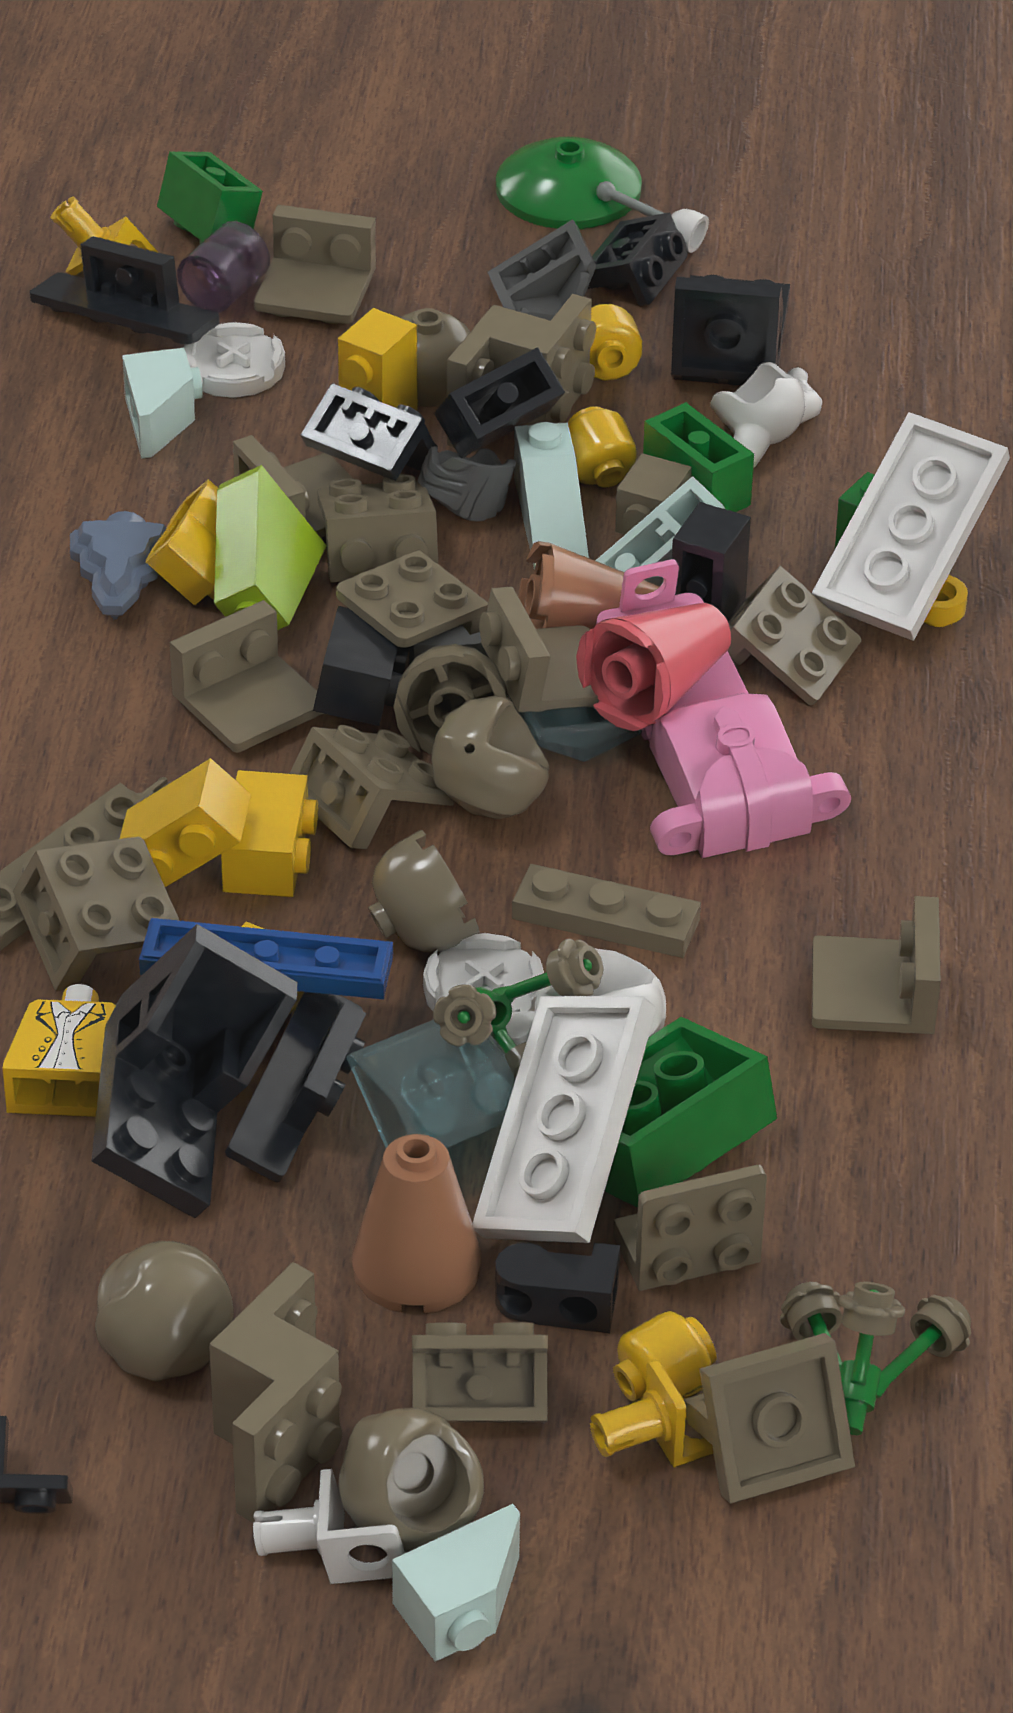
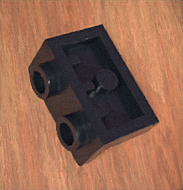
(640, 254)

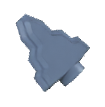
(114, 558)

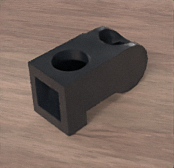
(558, 1287)

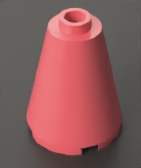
(650, 660)

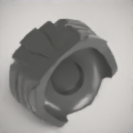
(467, 486)

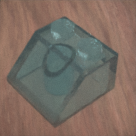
(432, 1087)

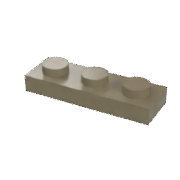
(606, 910)

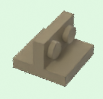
(774, 1417)

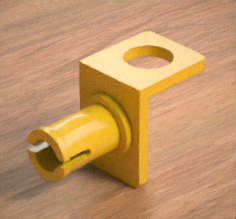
(81, 226)
(656, 1416)

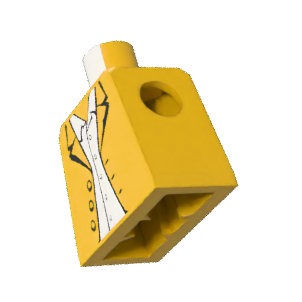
(57, 1055)

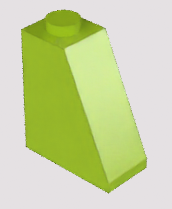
(262, 547)

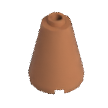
(570, 588)
(416, 1231)

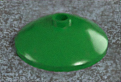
(559, 179)

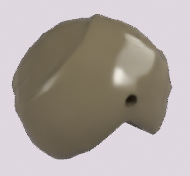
(489, 759)
(162, 1310)
(410, 1474)

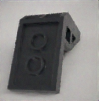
(726, 327)
(177, 1056)

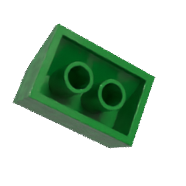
(688, 1108)

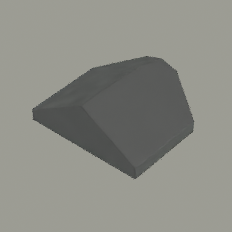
(545, 273)

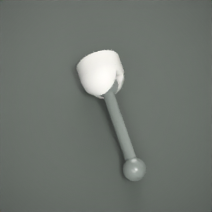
(688, 222)

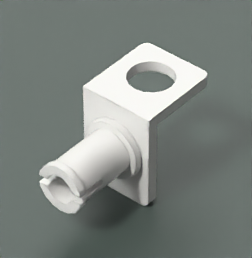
(324, 1530)

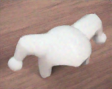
(767, 407)

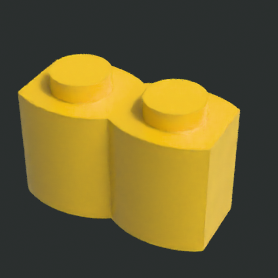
(188, 546)

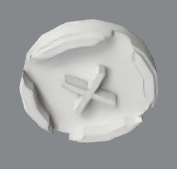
(237, 360)
(481, 962)

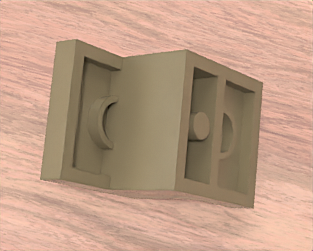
(509, 334)
(275, 1393)

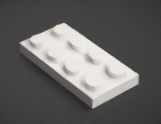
(911, 525)
(564, 1118)

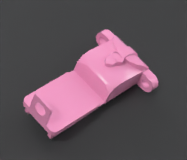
(725, 753)

